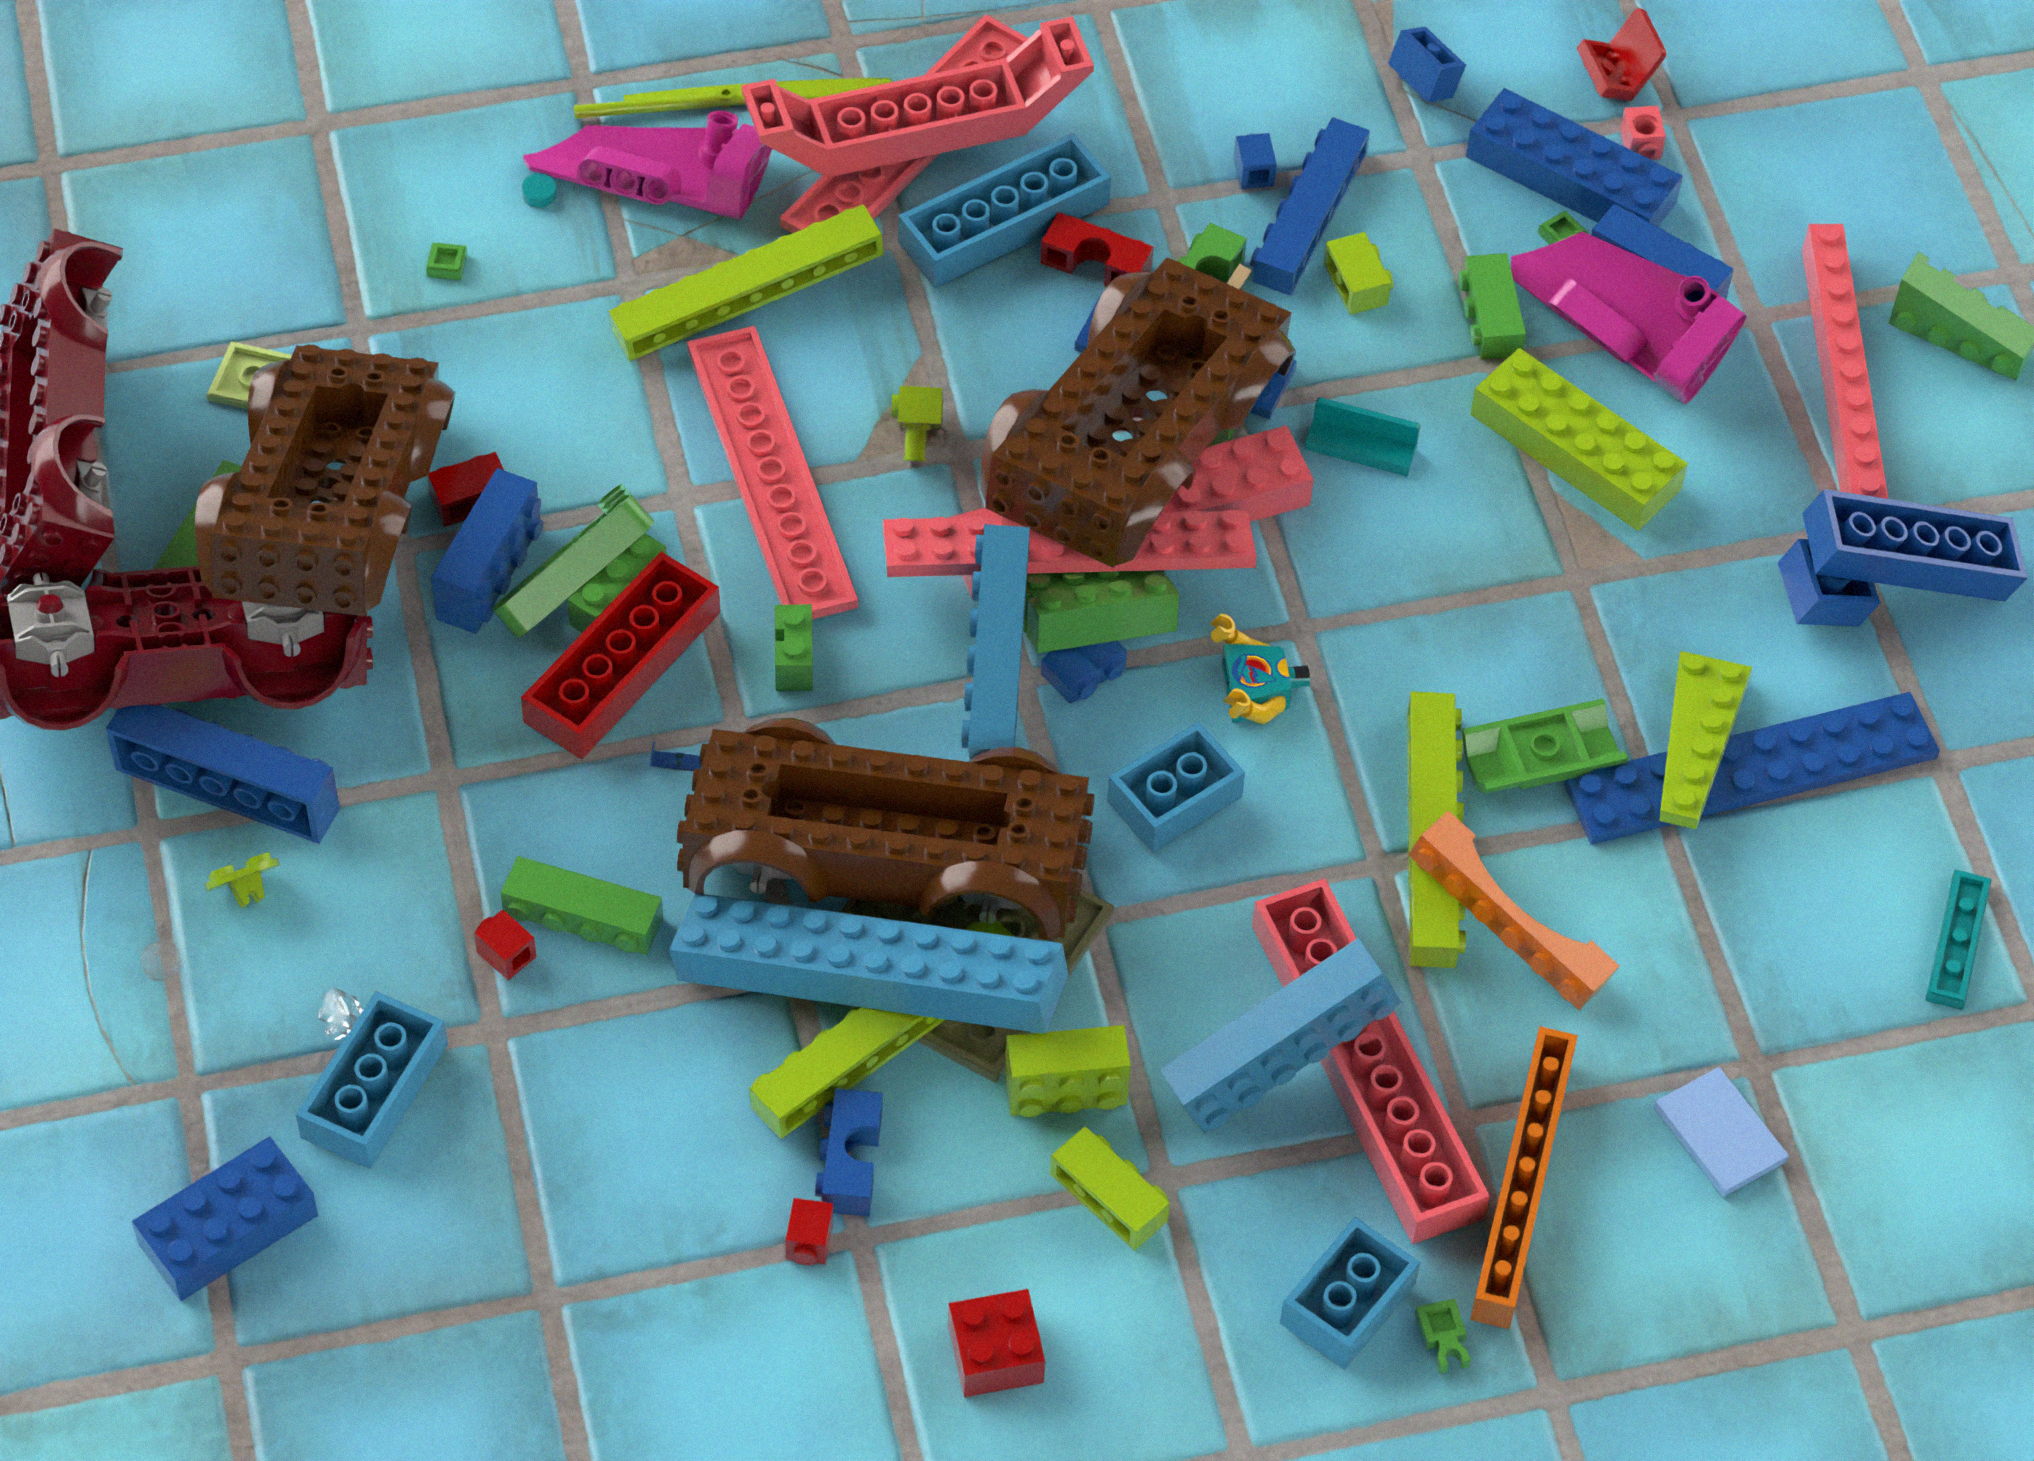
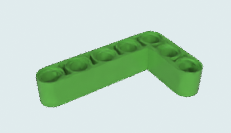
(575, 562)

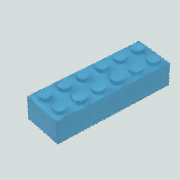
(1003, 209)
(999, 638)
(1281, 1036)

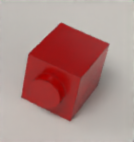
(505, 944)
(809, 1231)

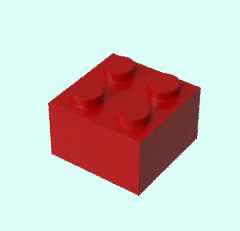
(996, 1342)

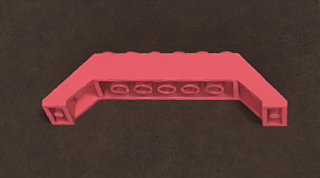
(923, 112)

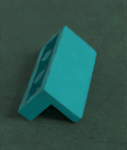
(1363, 436)

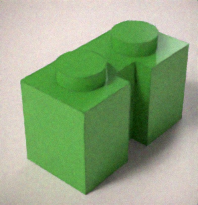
(793, 648)

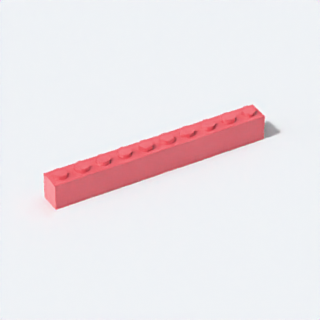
(1843, 362)

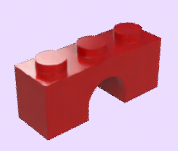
(1076, 241)

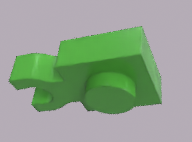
(1443, 1329)

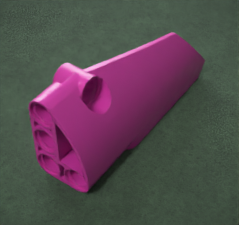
(694, 167)
(1634, 309)

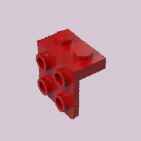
(1626, 62)

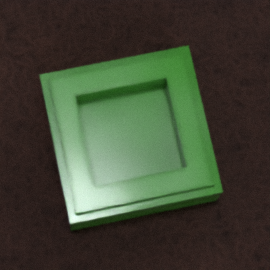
(1559, 228)
(446, 261)

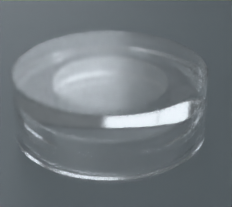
(161, 960)

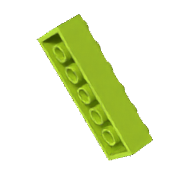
(1578, 439)

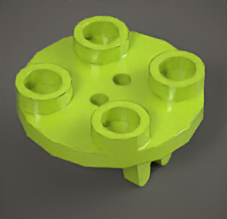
(244, 880)

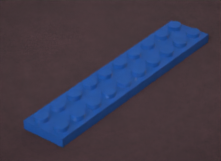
(1762, 765)

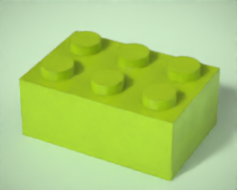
(1067, 1070)

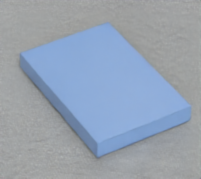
(1721, 1131)

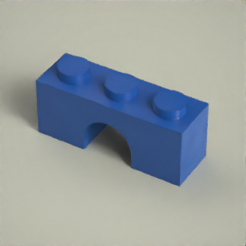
(853, 1122)

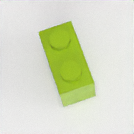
(1358, 273)

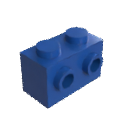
(1426, 64)

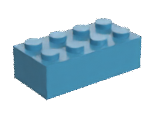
(372, 1079)

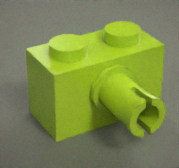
(917, 411)

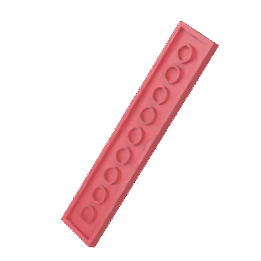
(881, 185)
(771, 472)
(1174, 543)

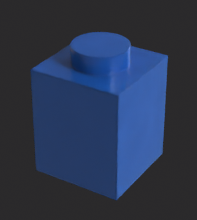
(1255, 161)

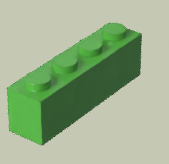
(582, 905)

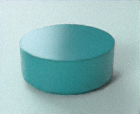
(539, 190)

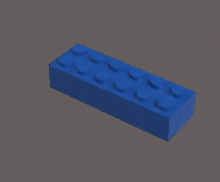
(1569, 161)
(1914, 545)
(225, 769)

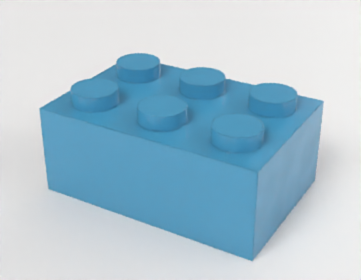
(1175, 786)
(1349, 1292)

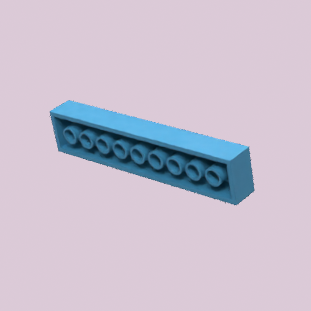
(870, 962)

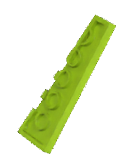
(1701, 723)

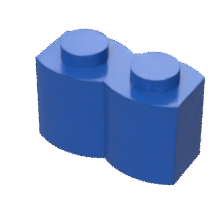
(1079, 669)

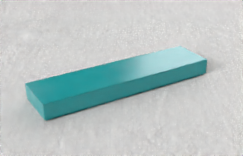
(1958, 939)

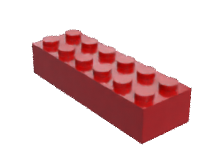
(620, 655)

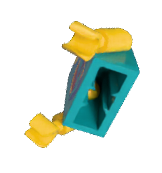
(1255, 674)

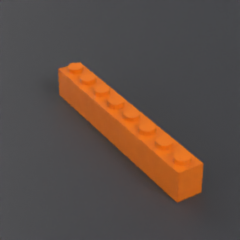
(1524, 1178)

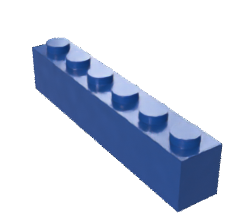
(1310, 206)

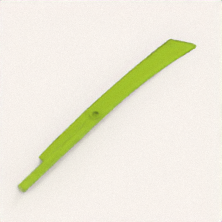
(715, 96)

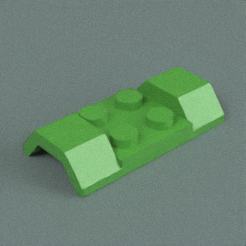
(1540, 747)

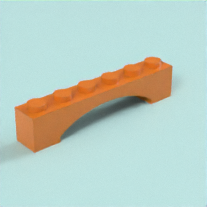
(1568, 965)

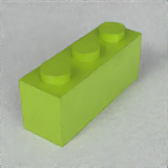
(1110, 1187)

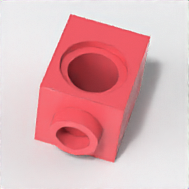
(1643, 131)

